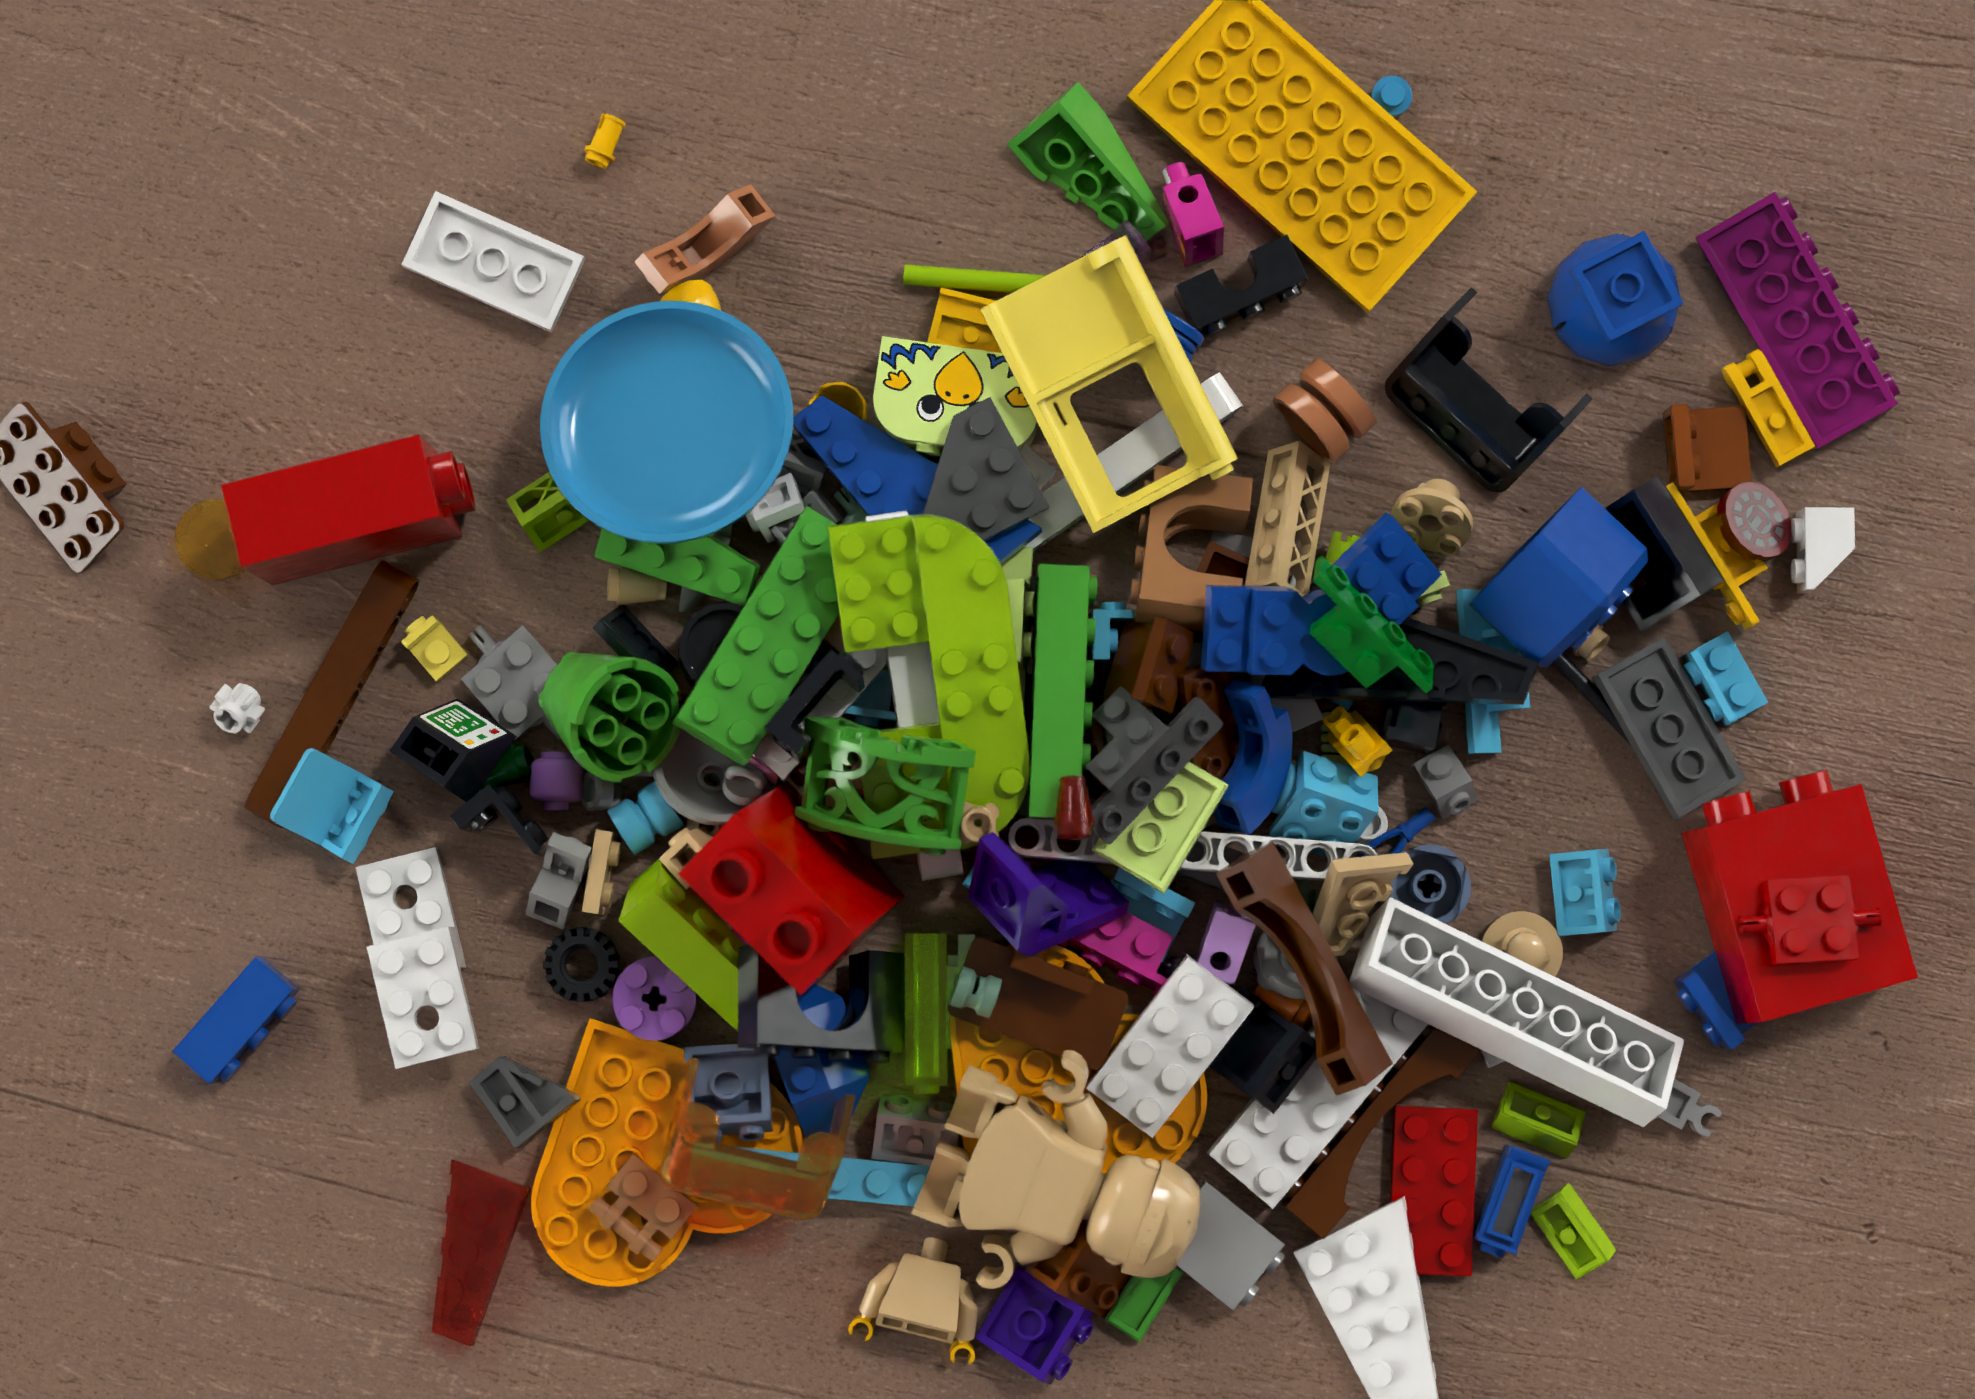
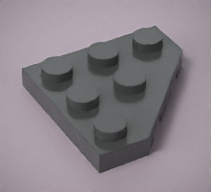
(983, 475)

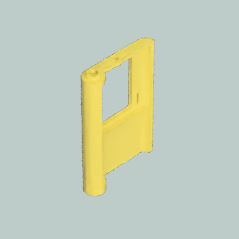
(1082, 328)

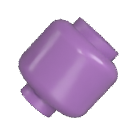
(556, 780)

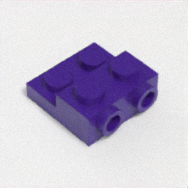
(1035, 1327)

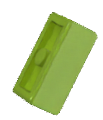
(1538, 1120)
(1573, 1231)

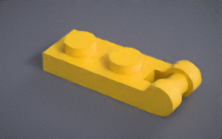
(1768, 408)

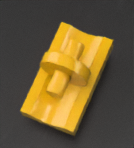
(1355, 740)

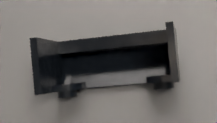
(1466, 412)

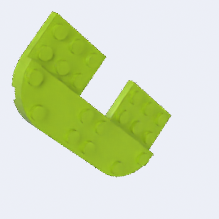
(945, 587)

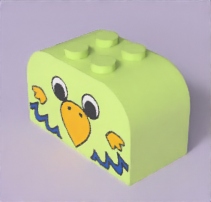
(929, 383)

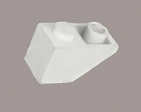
(1822, 542)

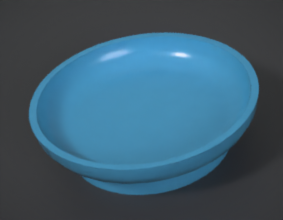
(666, 422)

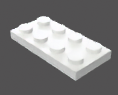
(493, 261)
(1170, 1046)

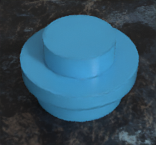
(1392, 95)

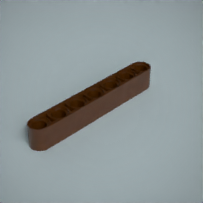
(336, 681)

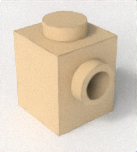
(683, 849)

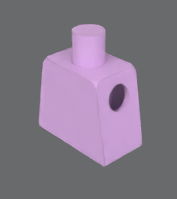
(1228, 933)

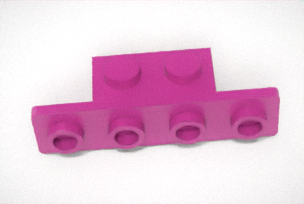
(1126, 947)

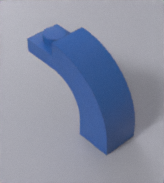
(1260, 760)

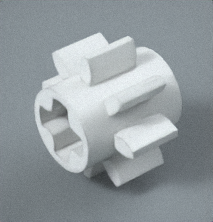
(237, 708)

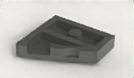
(521, 1099)

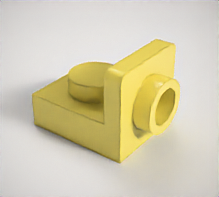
(434, 647)

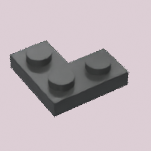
(1135, 744)

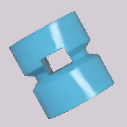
(644, 818)

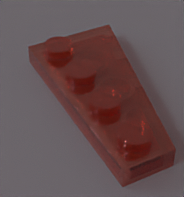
(477, 1237)

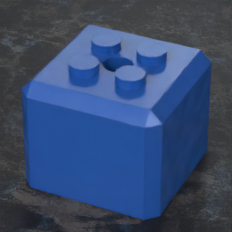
(1562, 580)

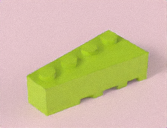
(685, 937)

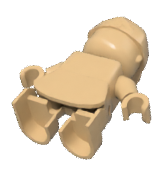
(1049, 1177)

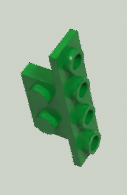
(1362, 636)

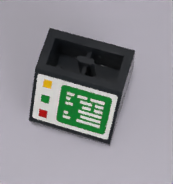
(454, 747)

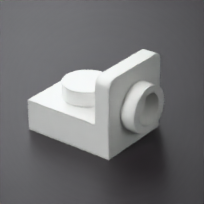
(778, 505)

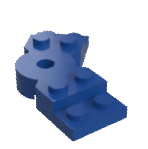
(1269, 626)

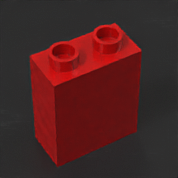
(347, 509)
(1806, 837)
(790, 889)

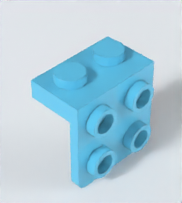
(1328, 803)
(331, 804)

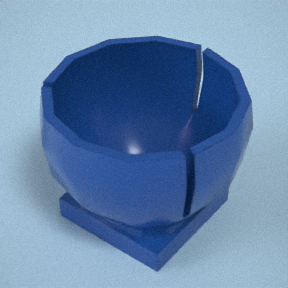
(1614, 299)

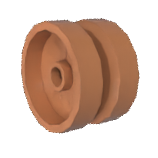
(1324, 410)

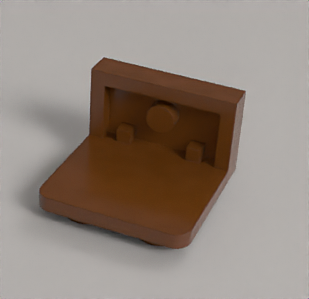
(1150, 662)

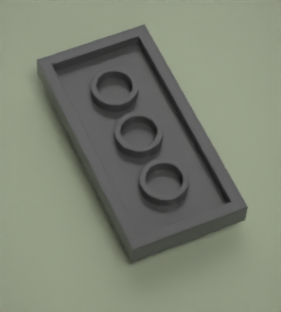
(1669, 728)

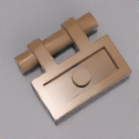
(643, 1190)

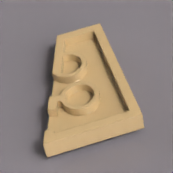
(1350, 894)

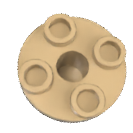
(1434, 516)
(1527, 939)

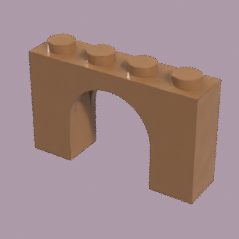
(1164, 585)

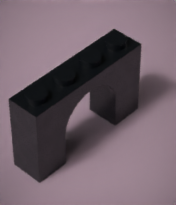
(871, 1027)

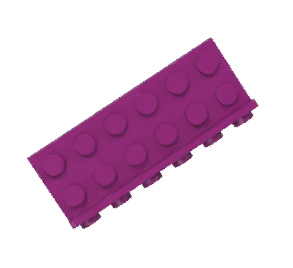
(1798, 319)

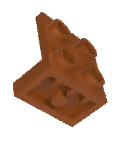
(1706, 447)
(1082, 1275)

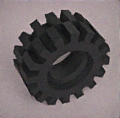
(556, 960)

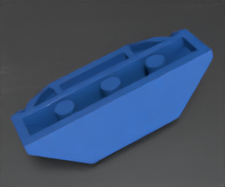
(819, 1082)

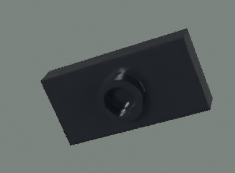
(632, 639)

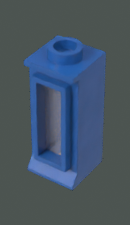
(1509, 1201)

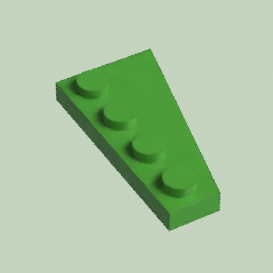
(698, 564)

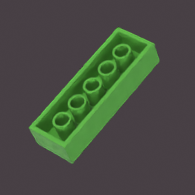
(766, 644)
(1059, 682)

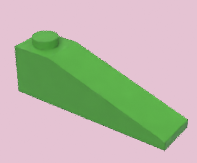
(1085, 156)

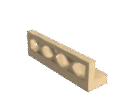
(1281, 516)

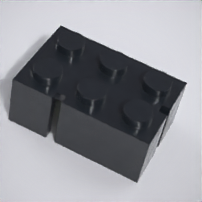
(1677, 561)

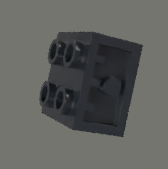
(480, 813)

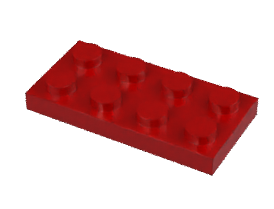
(1436, 1174)

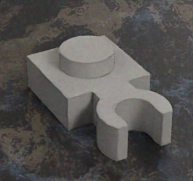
(1683, 1107)

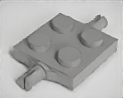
(511, 679)

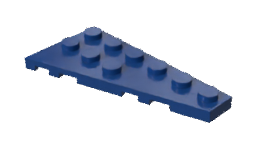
(882, 471)

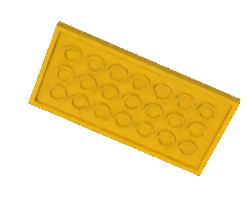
(1302, 146)

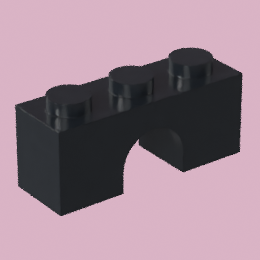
(1210, 304)

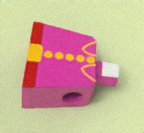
(1192, 215)

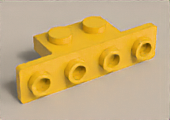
(1730, 565)

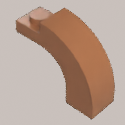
(709, 242)

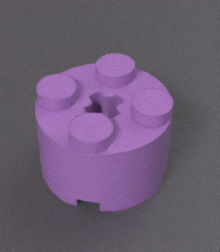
(637, 1014)

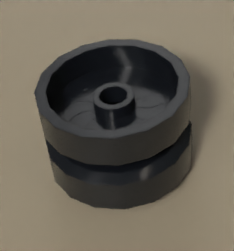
(702, 638)

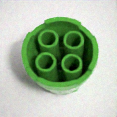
(612, 712)

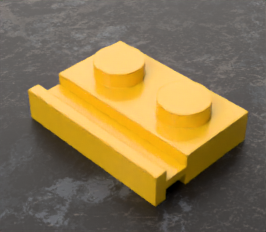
(961, 322)

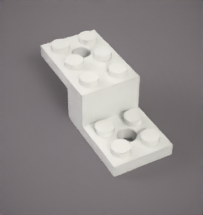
(416, 958)

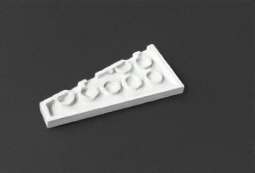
(1375, 1301)

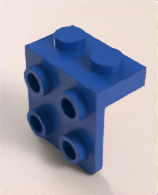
(1705, 993)

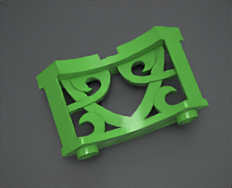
(833, 743)

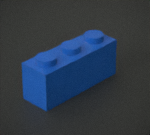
(237, 1021)

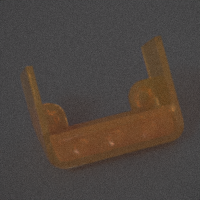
(747, 1178)

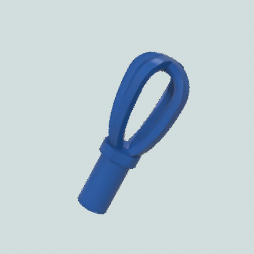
(1404, 831)

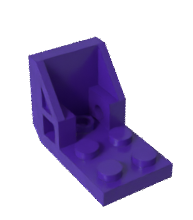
(1041, 904)

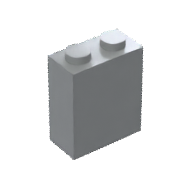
(1229, 1250)

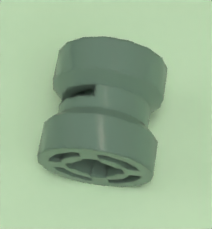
(984, 996)

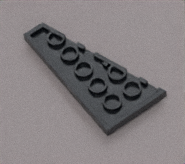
(1461, 674)

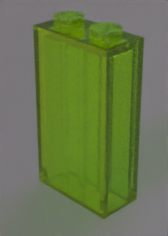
(926, 1012)

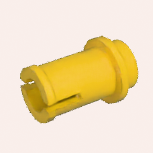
(604, 141)

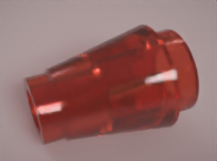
(1073, 809)

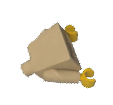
(922, 1299)

